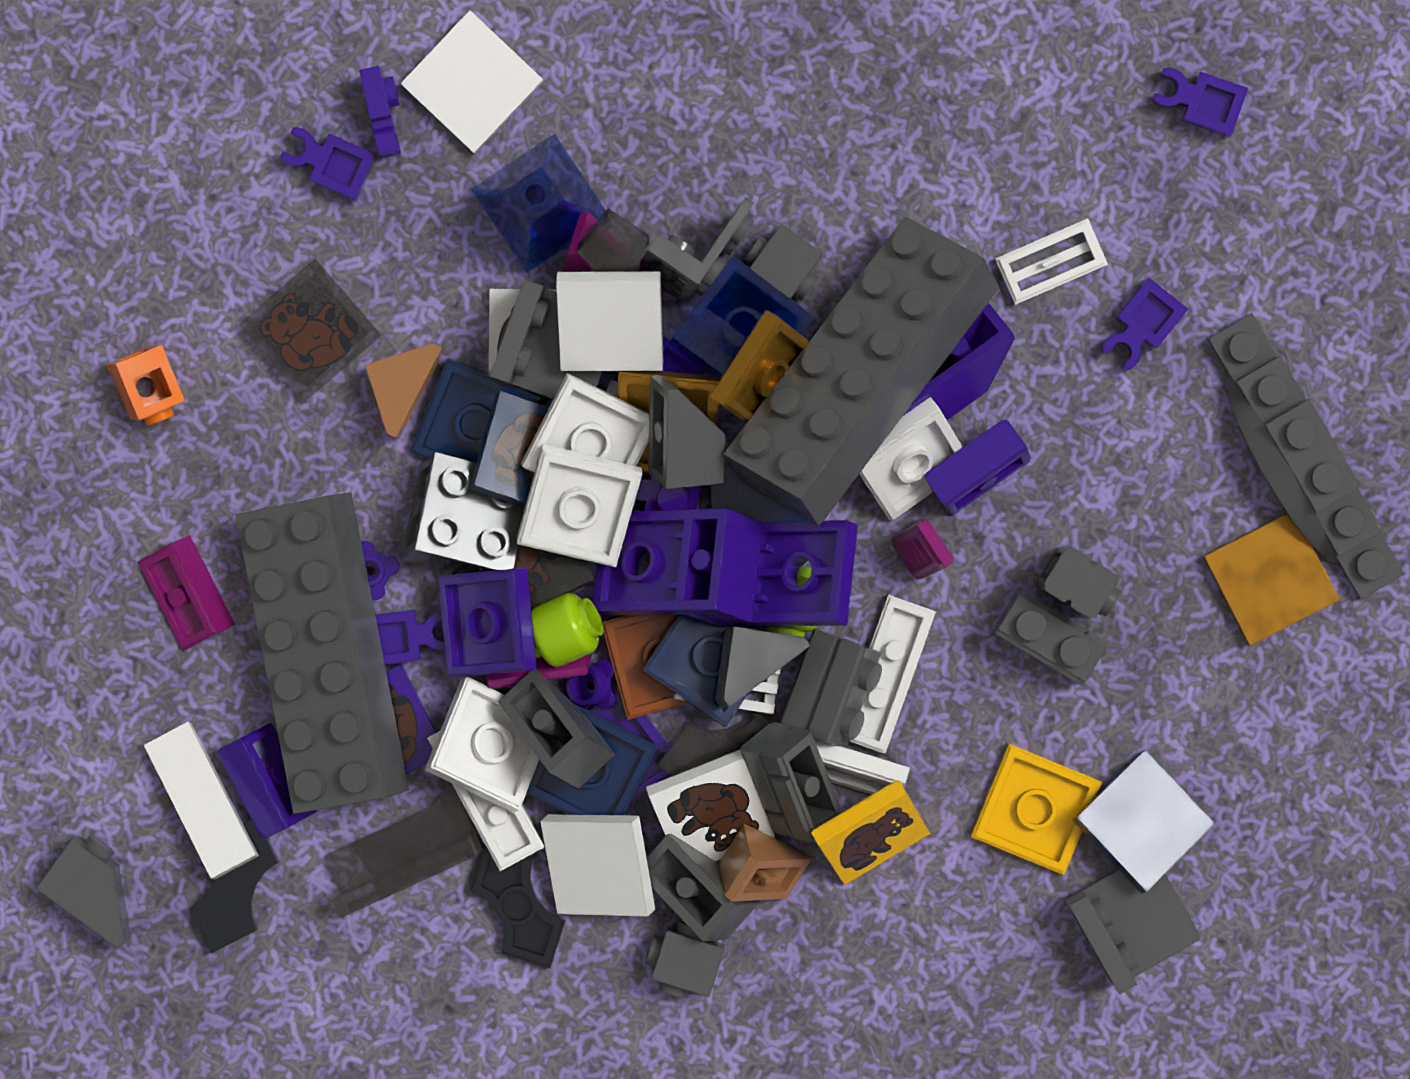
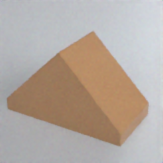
(400, 383)
(760, 867)

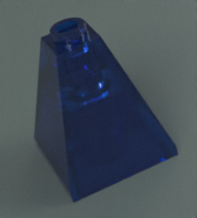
(545, 228)

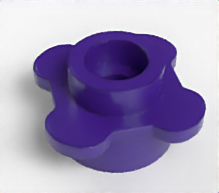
(384, 568)
(581, 692)

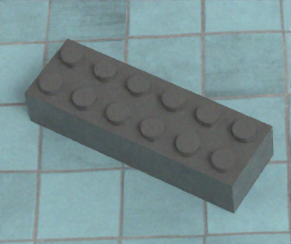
(862, 370)
(322, 653)

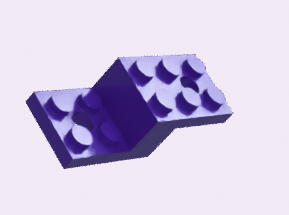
(731, 569)

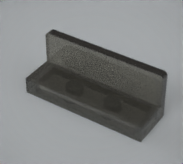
(403, 854)

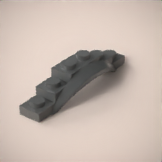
(1302, 458)

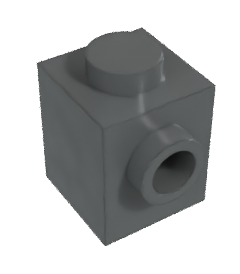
(785, 262)
(684, 961)

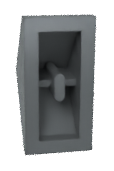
(750, 659)

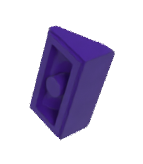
(978, 467)
(261, 780)

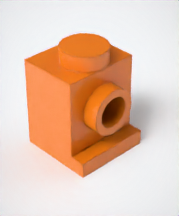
(148, 364)

